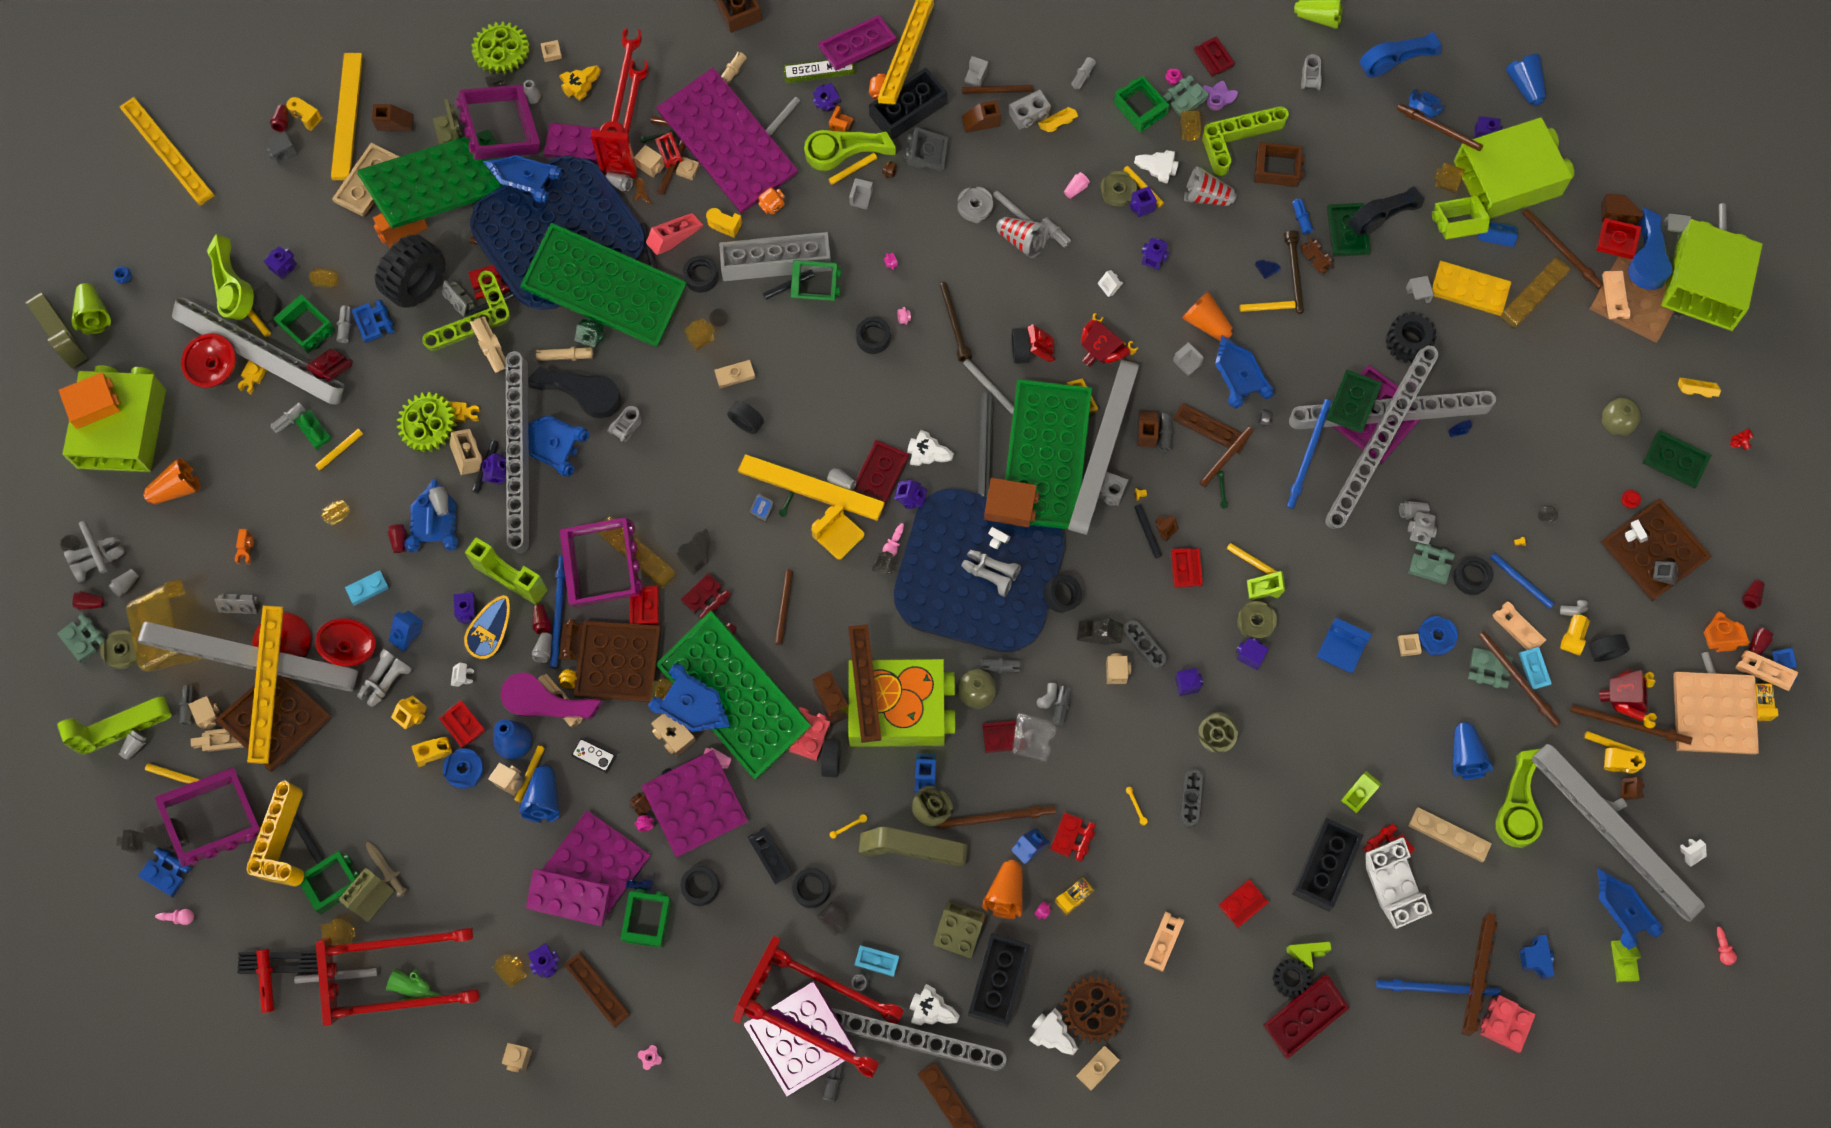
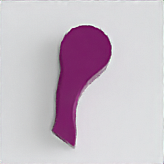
(529, 697)

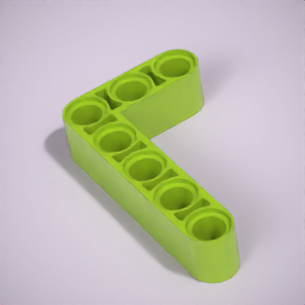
(1238, 131)
(456, 327)
(90, 738)

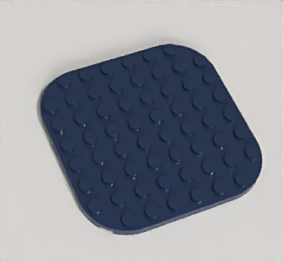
(513, 224)
(947, 601)

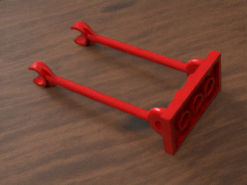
(614, 148)
(330, 989)
(749, 1007)

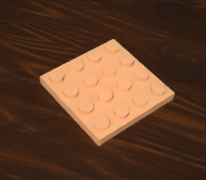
(1716, 712)

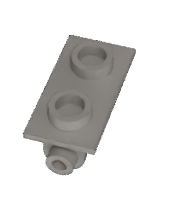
(460, 303)
(231, 604)

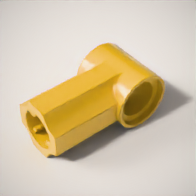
(1574, 638)

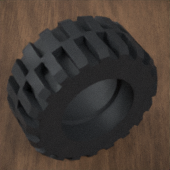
(410, 271)

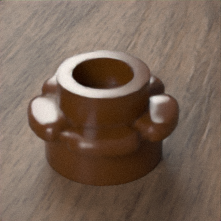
(889, 169)

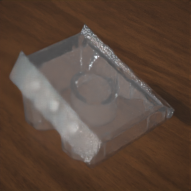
(1033, 737)

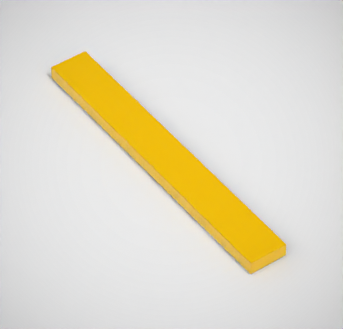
(905, 52)
(347, 116)
(166, 151)
(811, 487)
(265, 685)

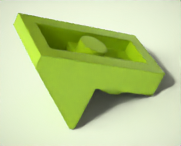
(1266, 585)
(1361, 792)
(1304, 951)
(1625, 962)

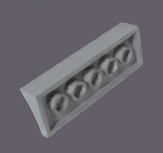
(772, 256)

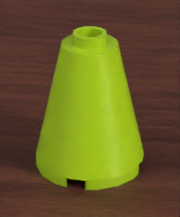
(1320, 11)
(89, 311)

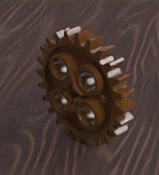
(1106, 1024)

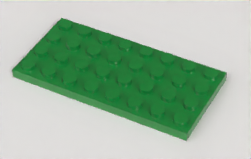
(430, 181)
(603, 285)
(1049, 446)
(758, 711)

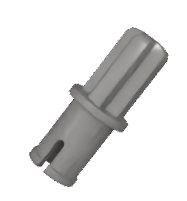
(1083, 73)
(1056, 233)
(344, 324)
(287, 418)

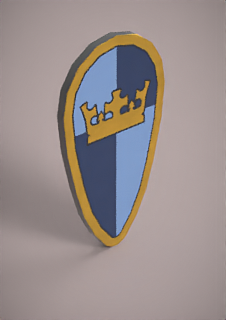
(488, 628)

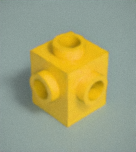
(409, 712)

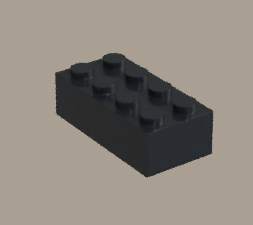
(917, 100)
(1327, 864)
(999, 980)

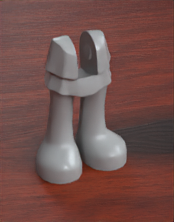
(80, 568)
(1003, 583)
(397, 668)

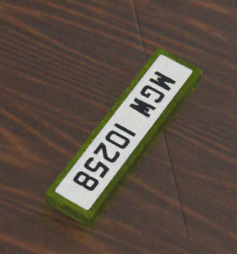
(814, 70)

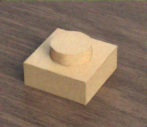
(551, 51)
(687, 168)
(1409, 645)

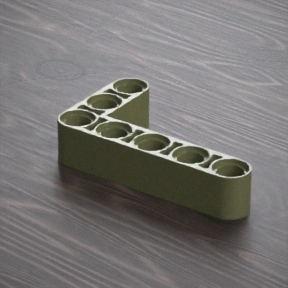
(59, 335)
(912, 844)

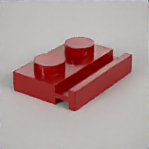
(1041, 343)
(1186, 568)
(645, 608)
(462, 724)
(1243, 903)

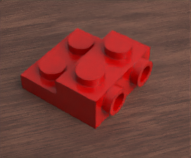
(1618, 238)

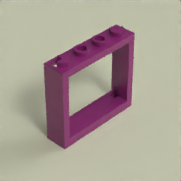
(498, 94)
(570, 563)
(198, 788)

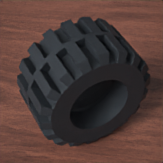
(1414, 324)

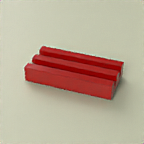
(673, 159)

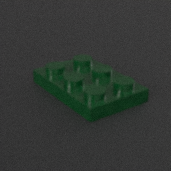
(1343, 239)
(1353, 401)
(1676, 459)

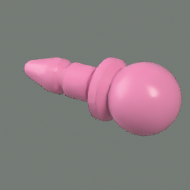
(892, 543)
(183, 917)

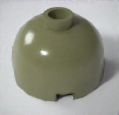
(1621, 416)
(977, 689)
(1218, 732)
(931, 806)

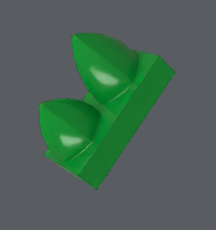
(313, 429)

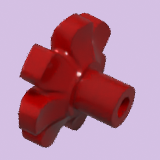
(1742, 439)

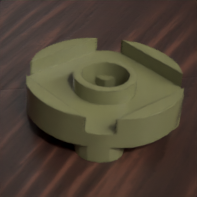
(1115, 179)
(1264, 613)
(112, 644)

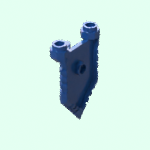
(524, 174)
(1241, 373)
(554, 441)
(428, 526)
(691, 703)
(1627, 909)

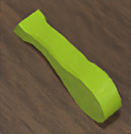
(829, 148)
(232, 293)
(1518, 818)

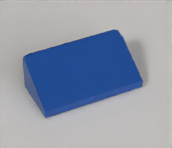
(1500, 234)

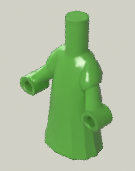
(409, 985)

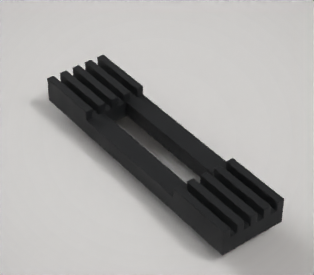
(308, 962)

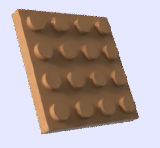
(1645, 307)

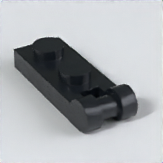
(770, 856)

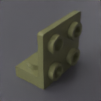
(448, 126)
(366, 895)
(959, 929)

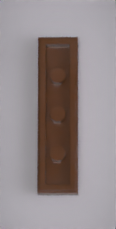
(1207, 426)
(597, 990)

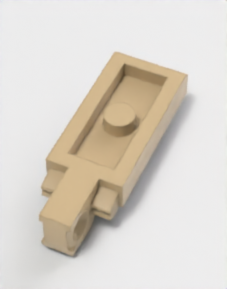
(215, 740)

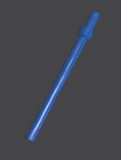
(1296, 489)
(560, 577)
(1397, 986)

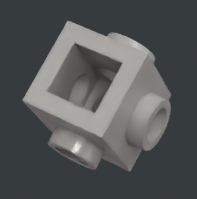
(1422, 528)

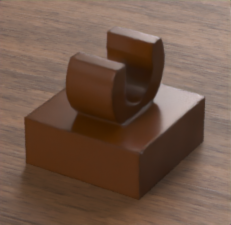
(1166, 527)
(1632, 788)

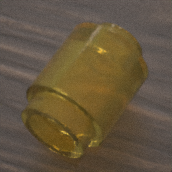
(323, 278)
(335, 512)

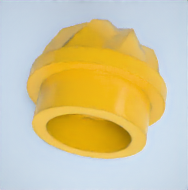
(567, 679)

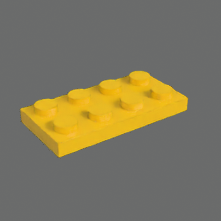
(1470, 288)

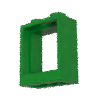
(1158, 112)
(796, 280)
(293, 312)
(310, 891)
(640, 939)

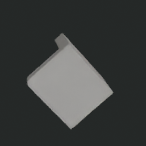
(977, 71)
(861, 193)
(1677, 223)
(1420, 288)
(1188, 359)

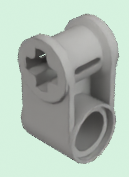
(1311, 75)
(623, 427)

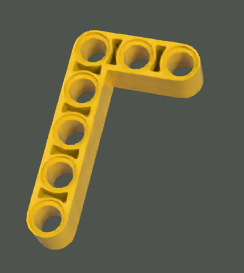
(272, 837)

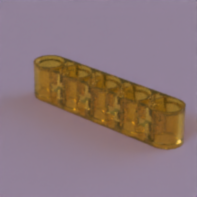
(1535, 292)
(649, 562)

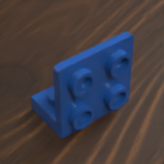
(1343, 645)

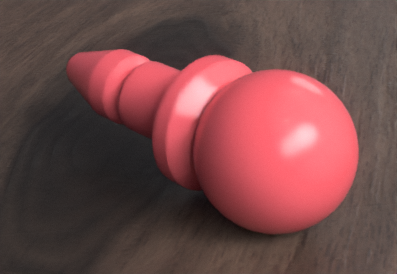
(1727, 955)

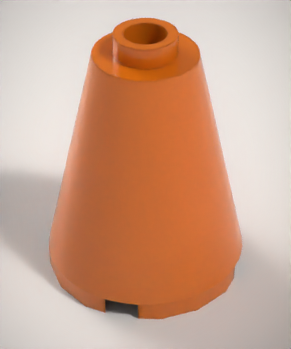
(1209, 317)
(172, 483)
(1006, 892)

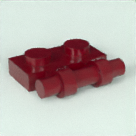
(702, 593)

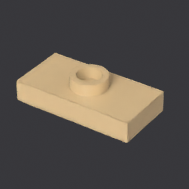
(734, 374)
(1097, 1068)

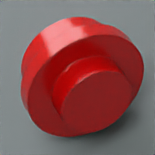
(1631, 499)

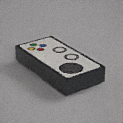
(593, 755)

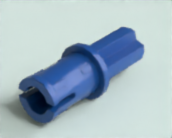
(1302, 216)

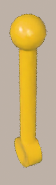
(863, 818)
(1143, 821)

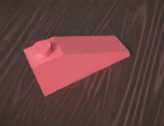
(670, 234)

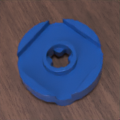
(1426, 102)
(1440, 625)
(470, 777)

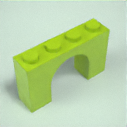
(523, 582)

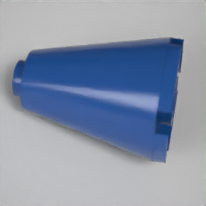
(1529, 78)
(511, 739)
(1469, 753)
(541, 796)

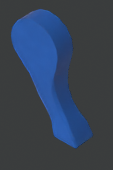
(1390, 54)
(1651, 264)

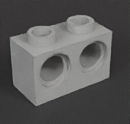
(1027, 106)
(1112, 482)

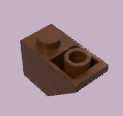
(982, 116)
(391, 118)
(1620, 209)
(1147, 429)

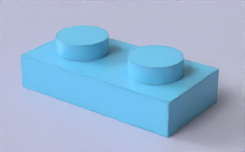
(367, 588)
(1535, 668)
(876, 961)

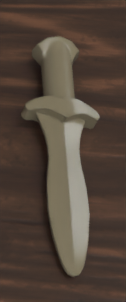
(389, 874)

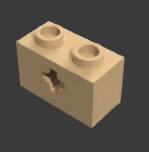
(676, 744)

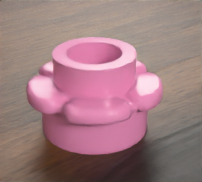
(903, 316)

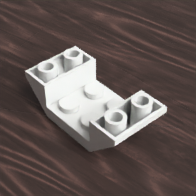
(1395, 884)

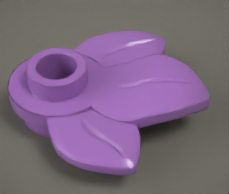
(1219, 94)

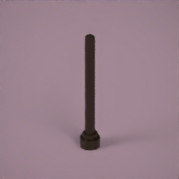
(1292, 239)
(963, 351)

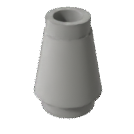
(532, 92)
(620, 181)
(841, 479)
(439, 499)
(1409, 508)
(122, 583)
(542, 649)
(133, 743)

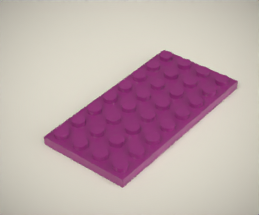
(726, 140)

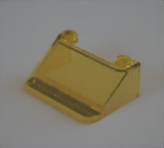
(156, 609)

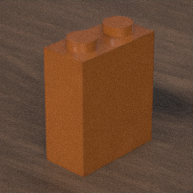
(1011, 502)

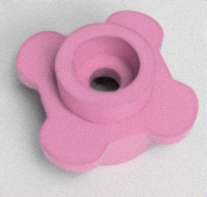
(652, 1051)

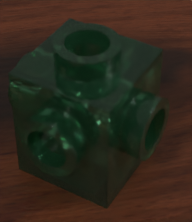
(589, 333)

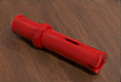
(265, 980)

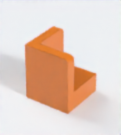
(839, 121)

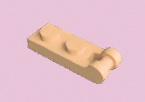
(1615, 294)
(1518, 627)
(1767, 670)
(1163, 942)

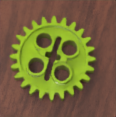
(500, 48)
(412, 429)

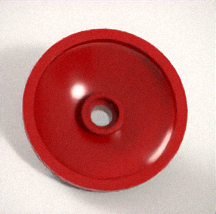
(201, 355)
(295, 636)
(345, 642)

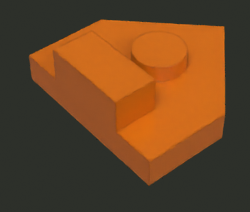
(1725, 634)

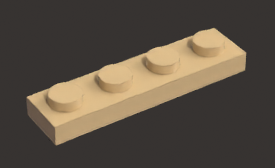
(1450, 834)

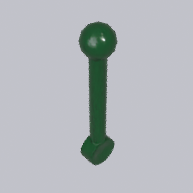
(644, 139)
(1224, 503)
(782, 512)

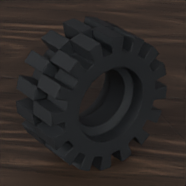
(1282, 986)

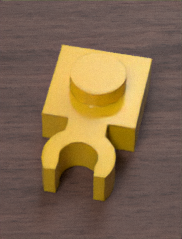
(251, 374)
(463, 412)

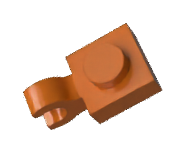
(244, 542)

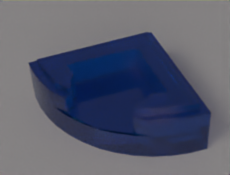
(1267, 268)
(1460, 429)
(644, 885)

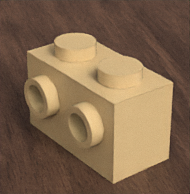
(465, 451)

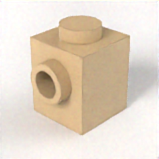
(649, 161)
(1117, 669)
(205, 712)
(507, 778)
(516, 1057)

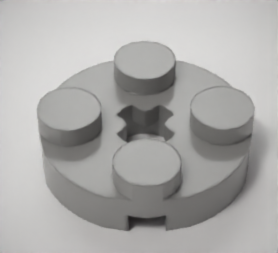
(971, 213)

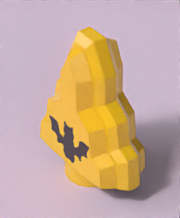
(579, 82)

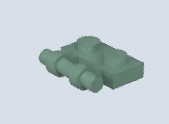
(1189, 100)
(1429, 568)
(77, 642)
(1486, 661)

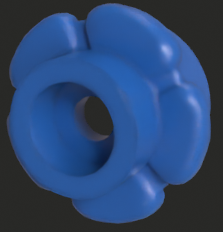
(119, 271)

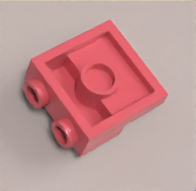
(812, 741)
(1507, 1023)

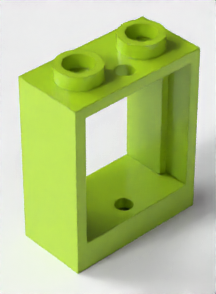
(1459, 207)

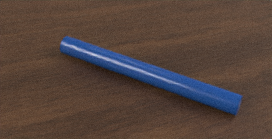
(1521, 580)

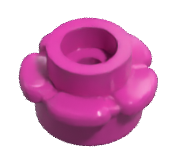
(1171, 79)
(890, 261)
(644, 823)
(1043, 910)

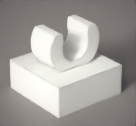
(1110, 283)
(1636, 532)
(998, 537)
(459, 675)
(1695, 851)

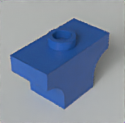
(404, 629)
(924, 770)
(1030, 845)
(1538, 958)

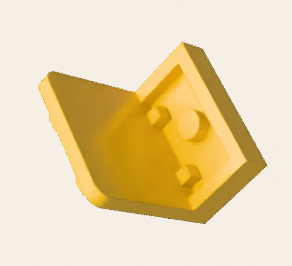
(836, 532)

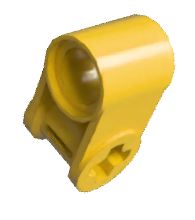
(1620, 761)

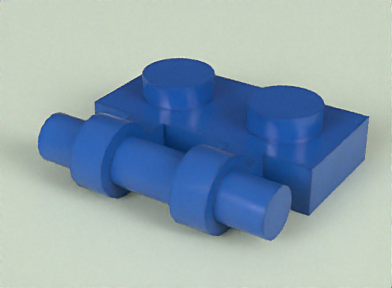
(367, 322)
(160, 877)

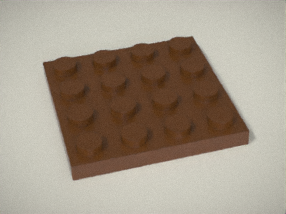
(1666, 542)
(617, 661)
(294, 720)

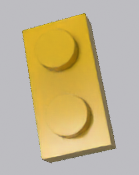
(1062, 117)
(1704, 388)

